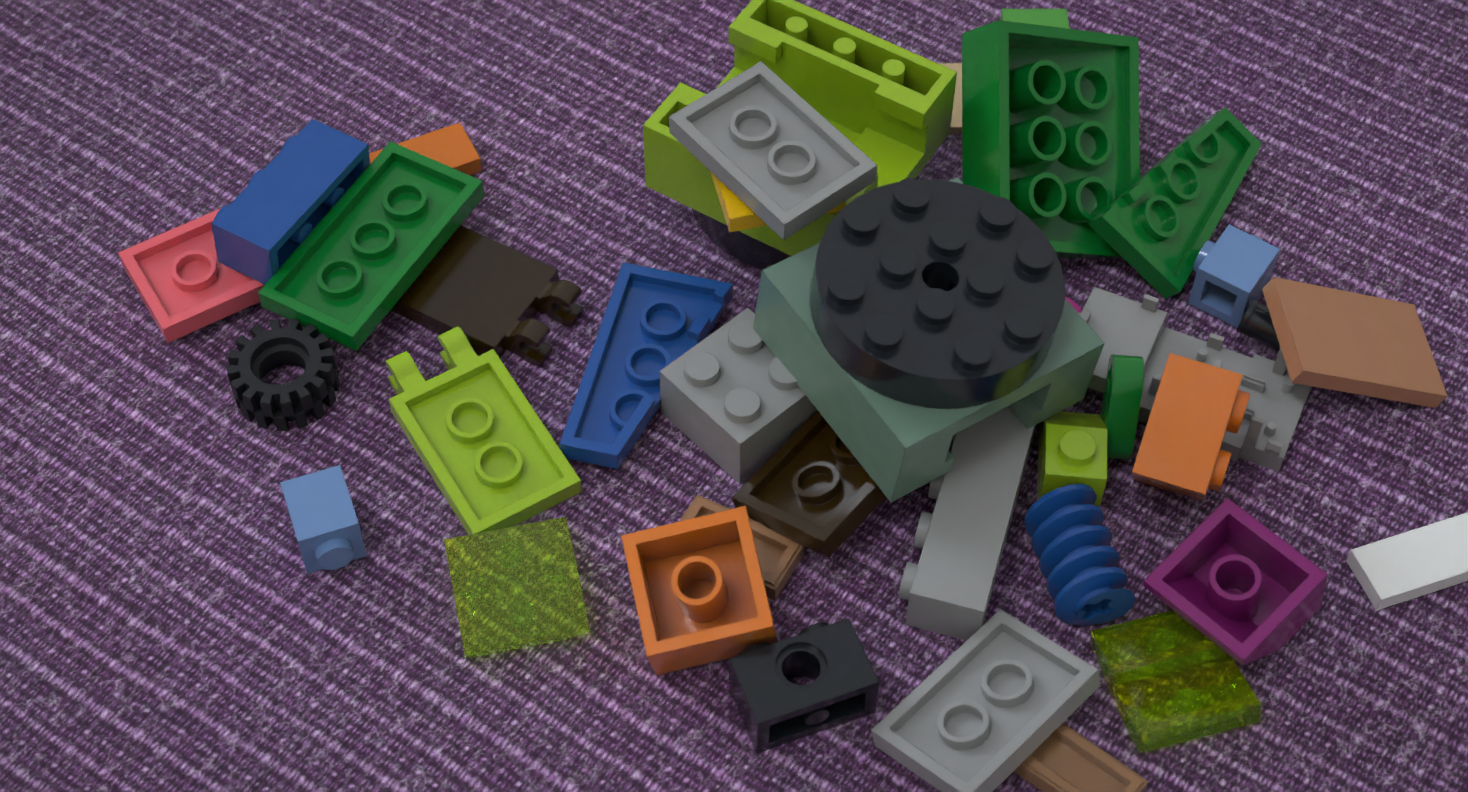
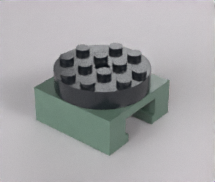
(924, 321)

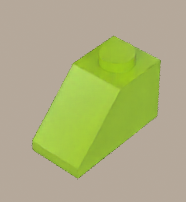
(1072, 452)

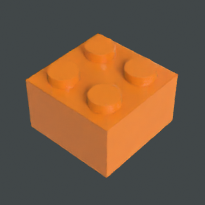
(1188, 427)
(698, 590)

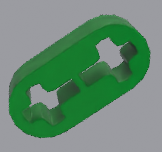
(1122, 404)

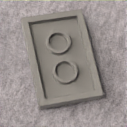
(772, 149)
(986, 707)

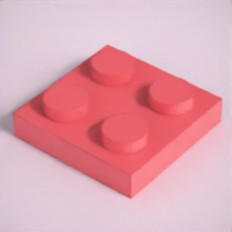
(184, 281)

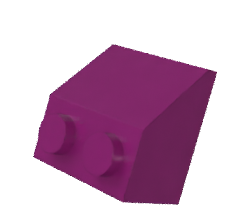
(1239, 584)

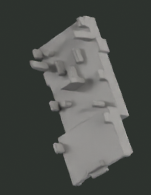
(1139, 331)

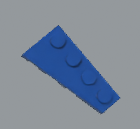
(644, 329)

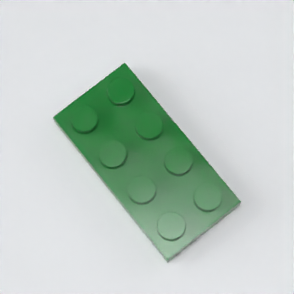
(372, 245)

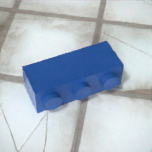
(287, 200)

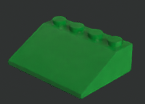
(1052, 125)

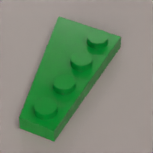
(1179, 202)

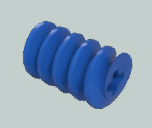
(1078, 557)

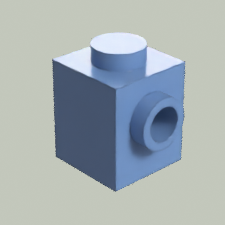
(1232, 274)

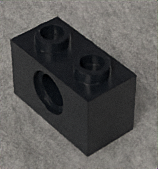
(783, 711)

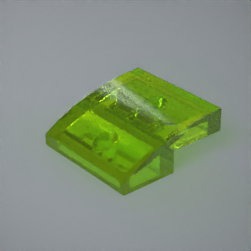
(516, 587)
(1172, 681)

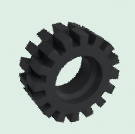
(287, 400)

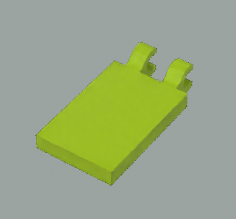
(479, 437)

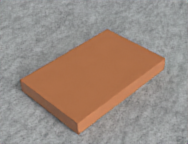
(1353, 343)

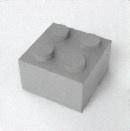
(734, 398)

